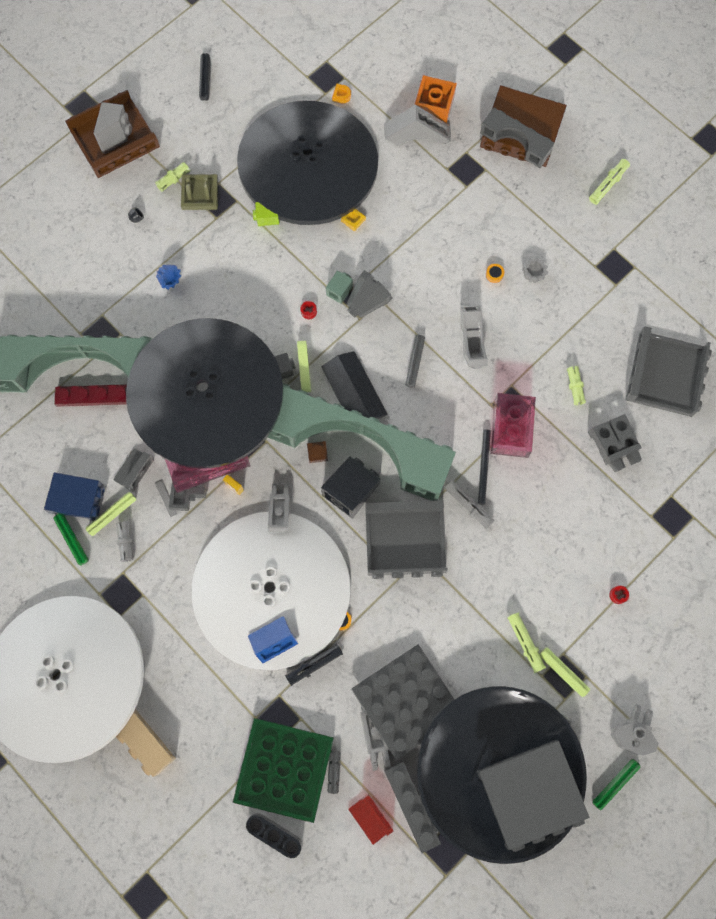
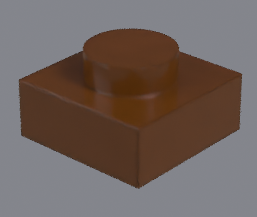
(317, 452)

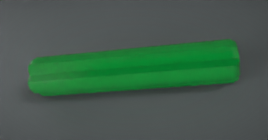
(71, 539)
(616, 784)

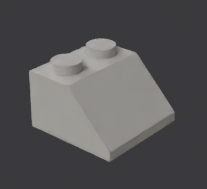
(112, 127)

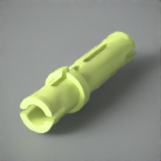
(622, 166)
(526, 642)

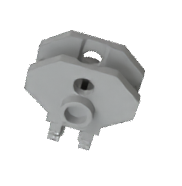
(635, 731)

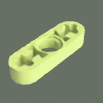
(304, 366)

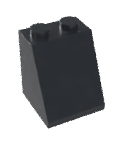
(350, 486)

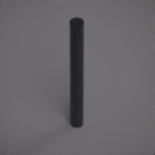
(484, 467)

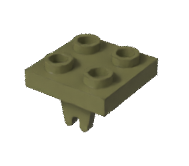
(199, 192)

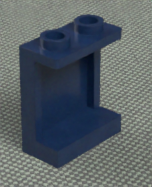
(74, 496)

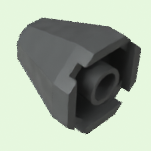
(367, 296)

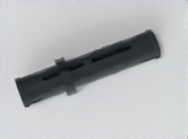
(293, 676)

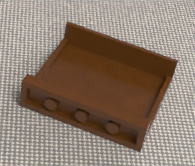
(532, 111)
(138, 143)

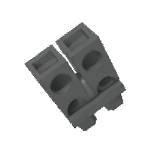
(616, 441)

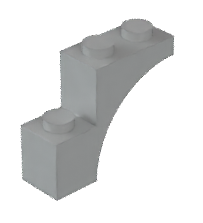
(473, 340)

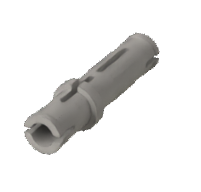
(468, 503)

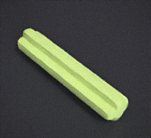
(110, 513)
(564, 672)

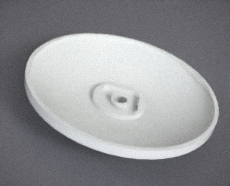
(309, 588)
(96, 687)

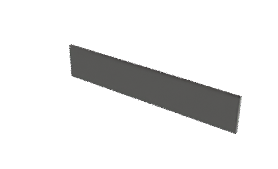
(165, 497)

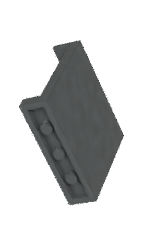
(668, 373)
(405, 539)
(533, 795)

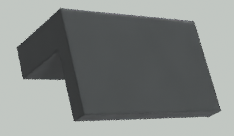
(133, 469)

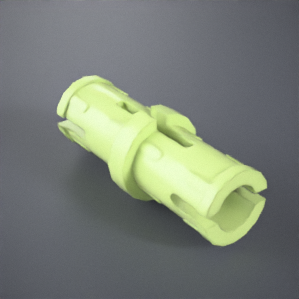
(172, 176)
(576, 385)

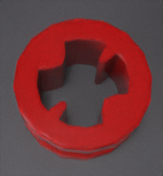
(307, 315)
(613, 597)

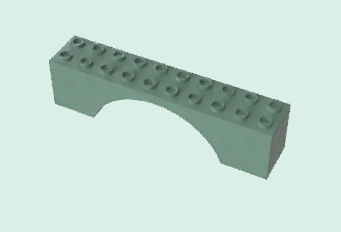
(30, 356)
(419, 461)

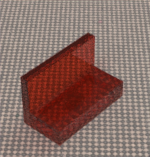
(370, 819)

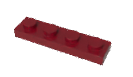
(90, 395)

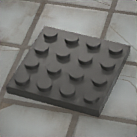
(403, 700)

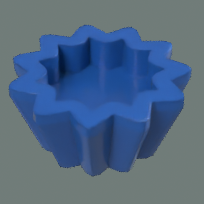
(168, 276)

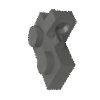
(181, 500)

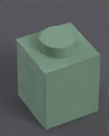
(339, 286)

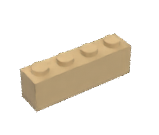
(145, 745)

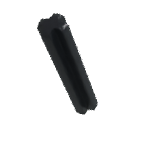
(204, 76)

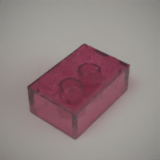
(513, 425)

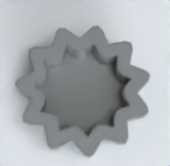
(535, 270)

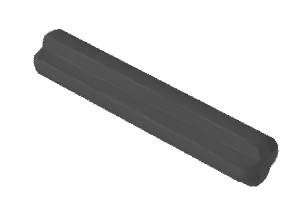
(415, 361)

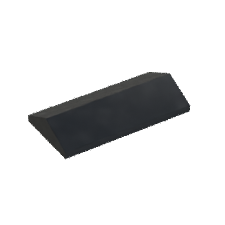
(353, 385)

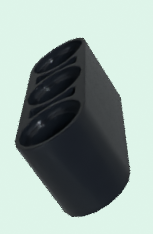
(263, 835)

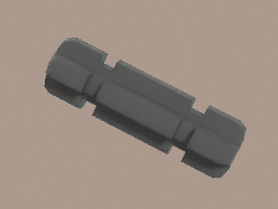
(333, 772)

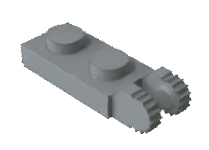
(279, 509)
(374, 742)

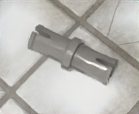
(124, 541)

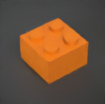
(436, 97)

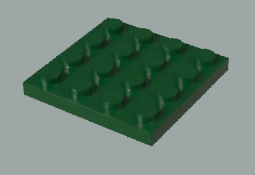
(283, 770)

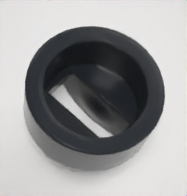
(135, 215)

